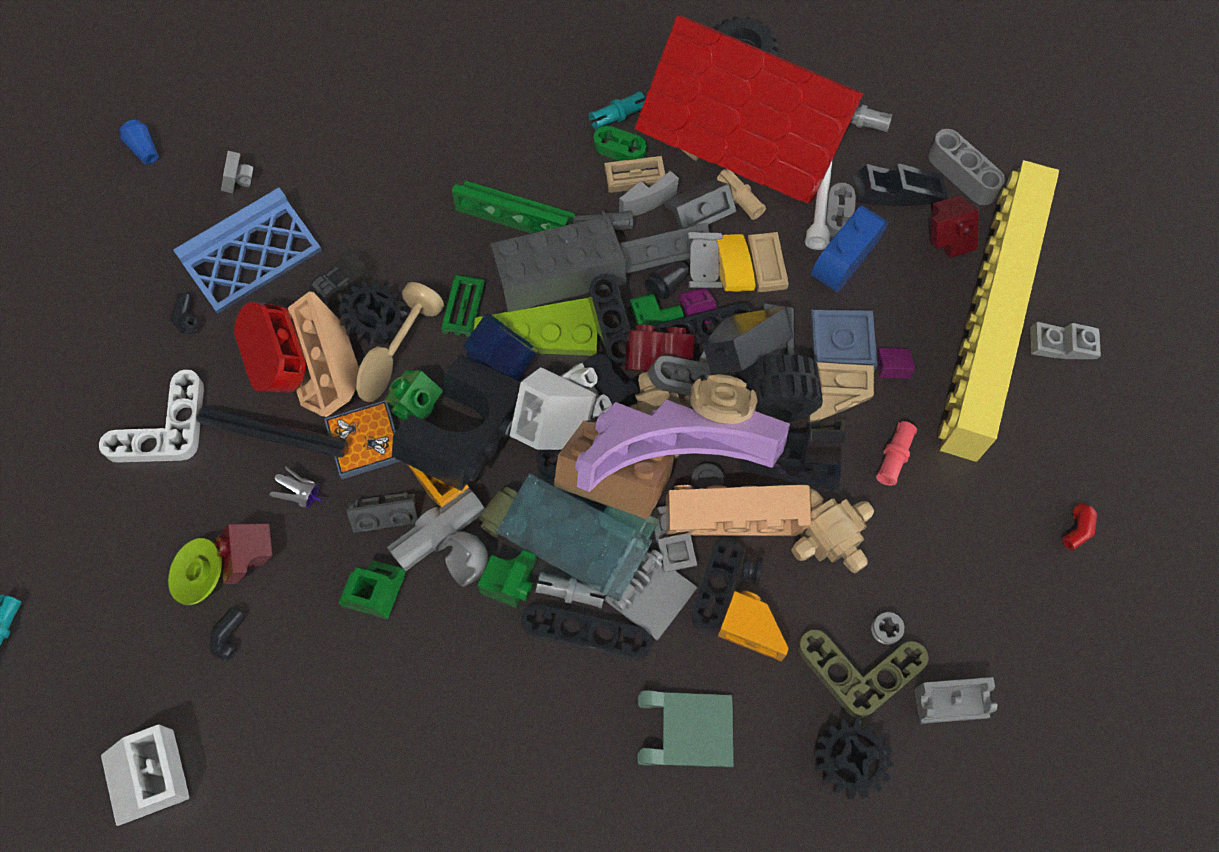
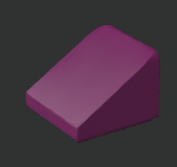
(697, 302)
(895, 363)

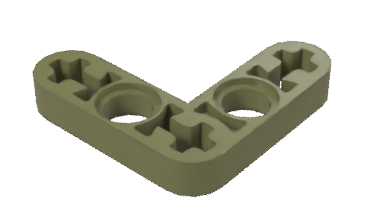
(854, 681)

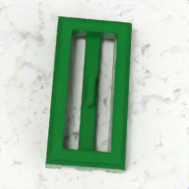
(458, 328)

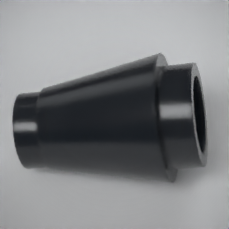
(666, 280)

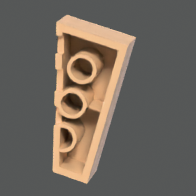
(738, 510)

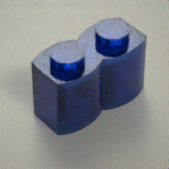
(500, 347)

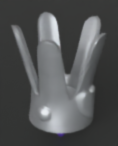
(305, 489)

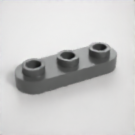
(673, 374)

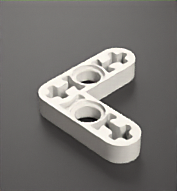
(165, 437)

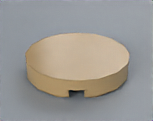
(723, 399)

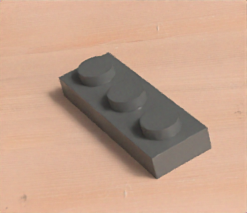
(659, 248)

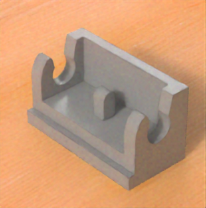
(955, 700)

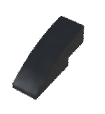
(898, 186)

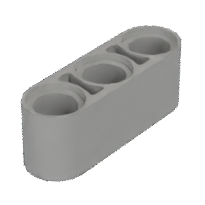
(966, 167)

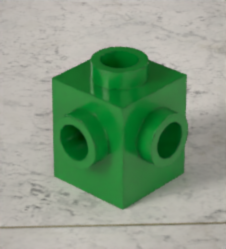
(413, 394)

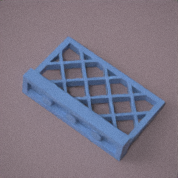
(239, 227)

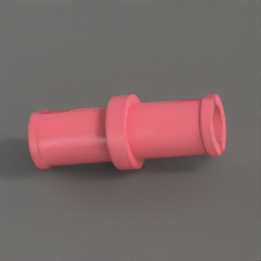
(896, 453)

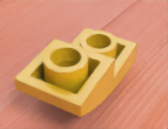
(735, 264)

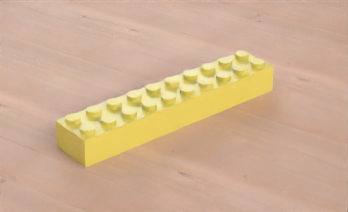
(999, 312)

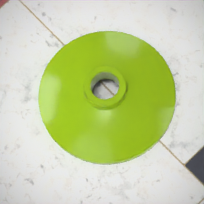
(194, 571)

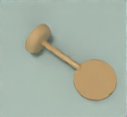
(378, 363)

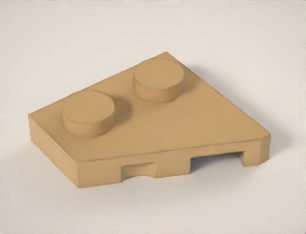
(843, 387)

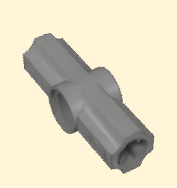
(435, 529)

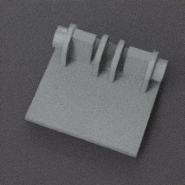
(653, 596)

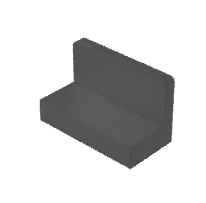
(702, 204)

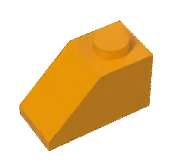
(753, 626)

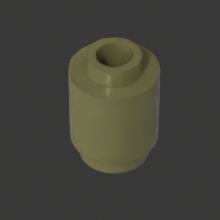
(496, 510)

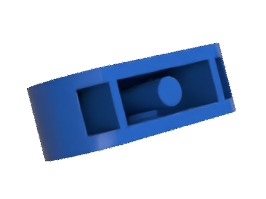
(849, 248)

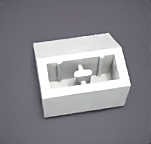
(550, 410)
(144, 774)

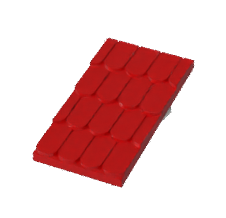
(746, 109)

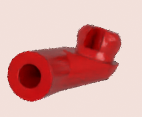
(1085, 528)

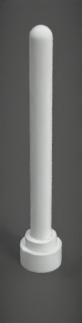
(818, 234)

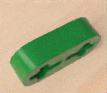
(619, 145)

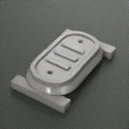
(704, 260)

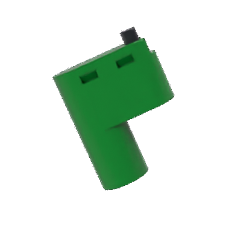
(646, 311)

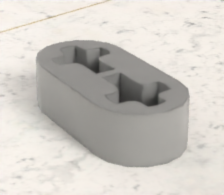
(834, 209)

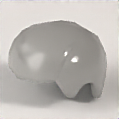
(467, 558)

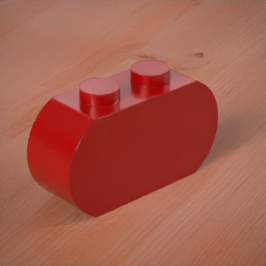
(269, 348)

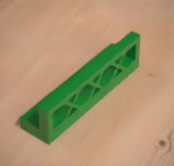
(508, 208)

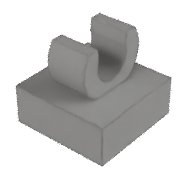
(235, 173)

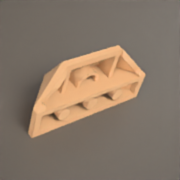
(328, 354)

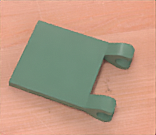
(694, 730)

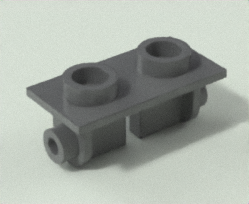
(371, 515)

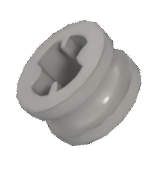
(893, 620)

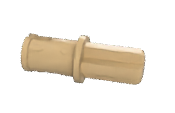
(742, 194)

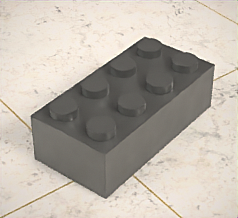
(557, 263)

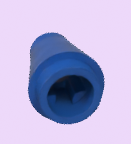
(139, 141)

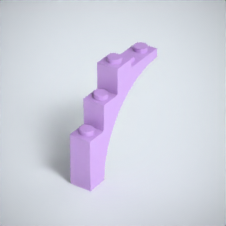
(633, 436)

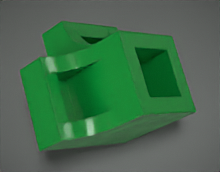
(508, 579)
(373, 589)

